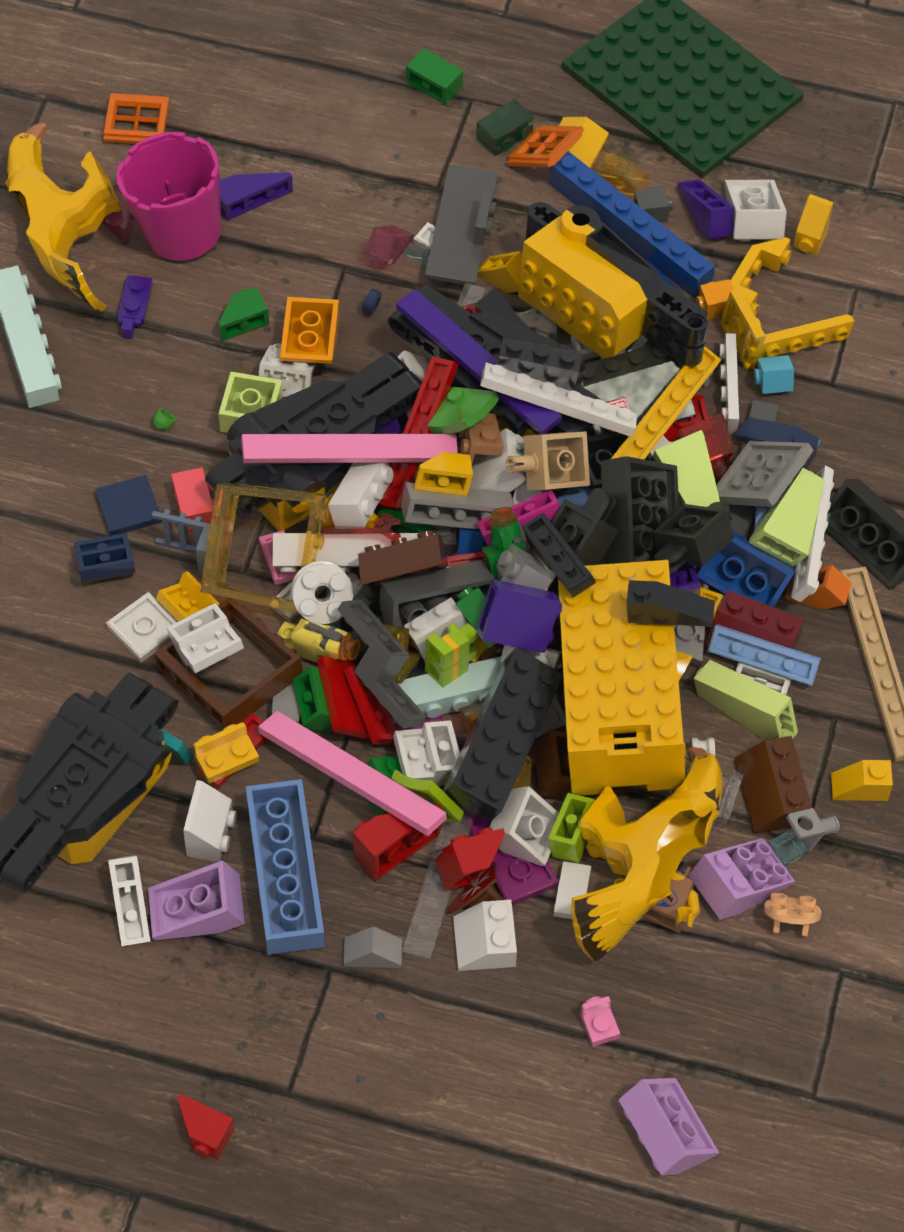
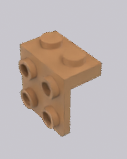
(481, 438)

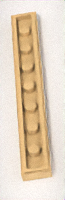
(877, 657)

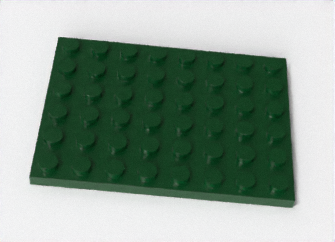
(682, 82)

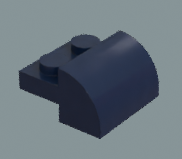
(104, 558)

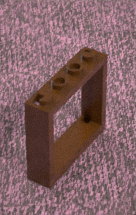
(169, 664)

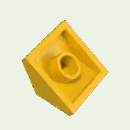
(591, 142)

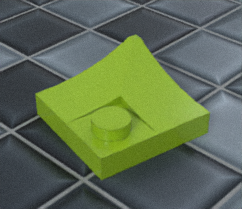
(430, 792)

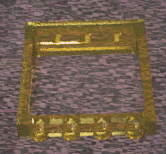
(221, 535)

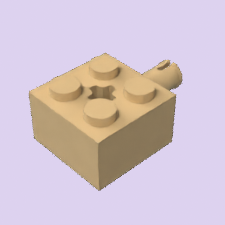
(553, 461)

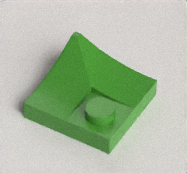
(462, 410)

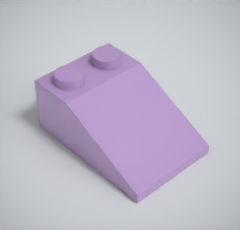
(197, 903)

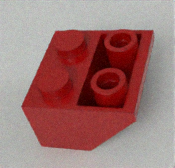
(468, 857)

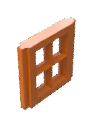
(134, 101)
(520, 155)

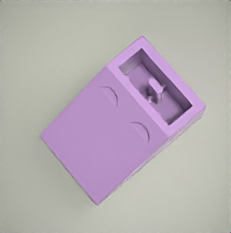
(739, 877)

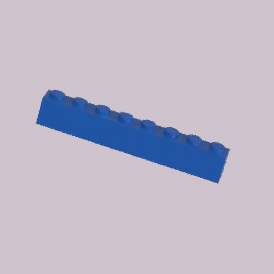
(632, 224)

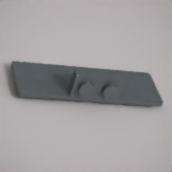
(462, 225)

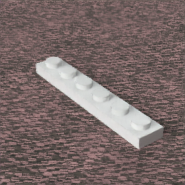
(558, 399)
(807, 570)

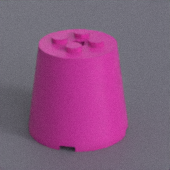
(173, 194)

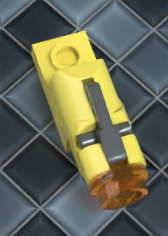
(318, 640)

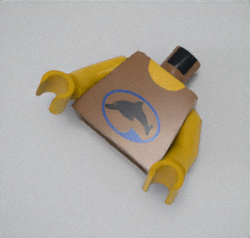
(679, 906)

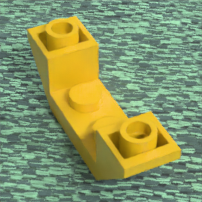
(766, 254)

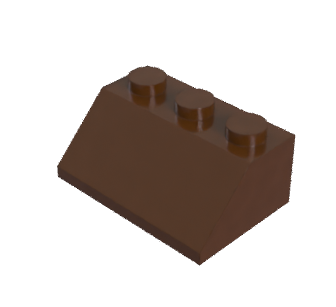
(402, 559)
(772, 784)

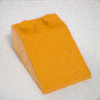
(310, 330)

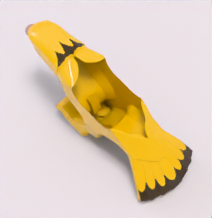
(56, 214)
(643, 852)

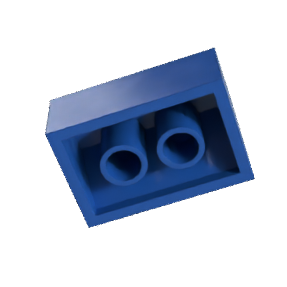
(747, 571)

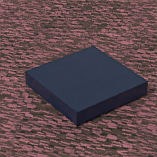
(127, 505)

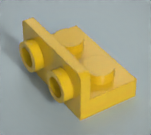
(225, 752)

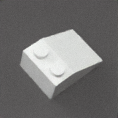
(757, 209)

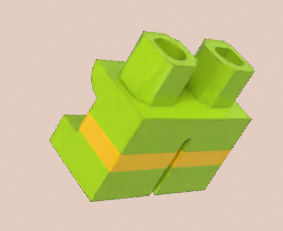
(450, 655)

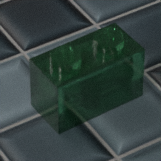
(505, 127)

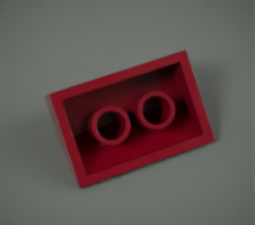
(757, 620)

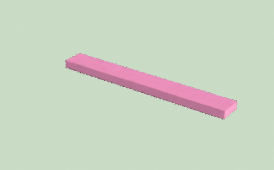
(344, 447)
(352, 773)

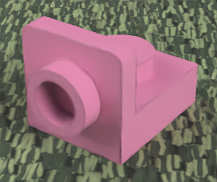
(599, 1021)

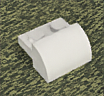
(204, 638)
(427, 751)

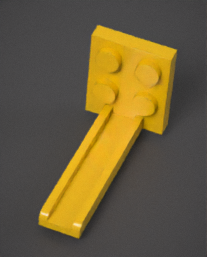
(754, 344)

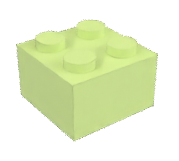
(246, 395)

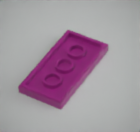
(517, 877)

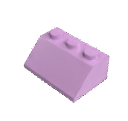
(667, 1125)

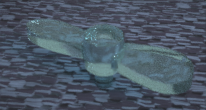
(415, 252)

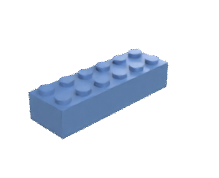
(285, 867)

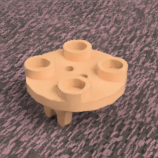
(792, 911)

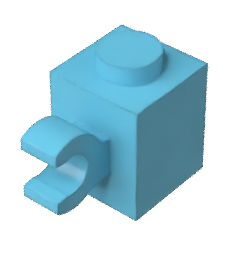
(774, 374)

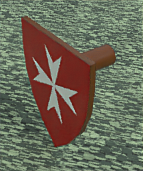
(478, 891)

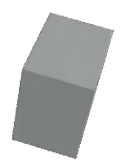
(373, 949)

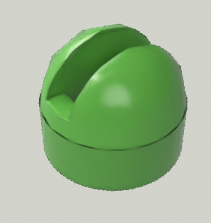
(163, 419)

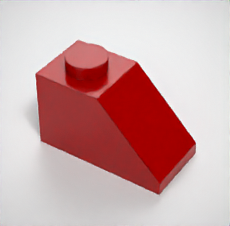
(205, 1127)

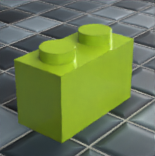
(566, 837)

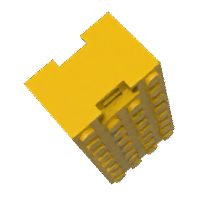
(620, 682)

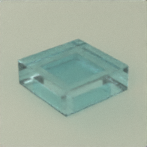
(788, 847)

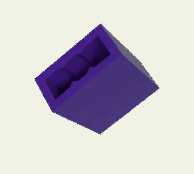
(519, 616)

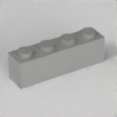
(451, 509)

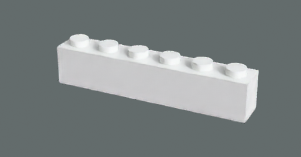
(337, 549)

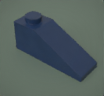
(764, 430)

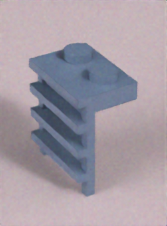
(201, 535)

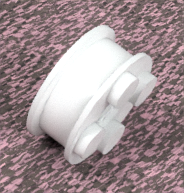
(309, 579)

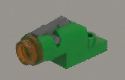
(504, 532)

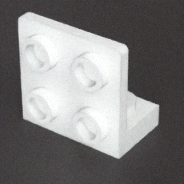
(294, 375)

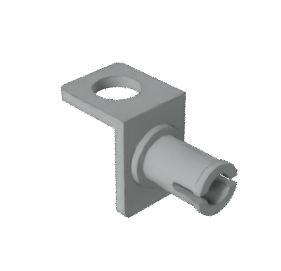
(812, 828)

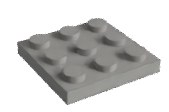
(762, 472)

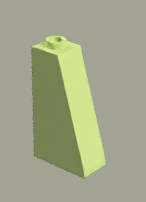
(694, 469)
(790, 523)
(746, 701)

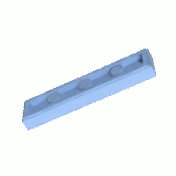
(764, 655)

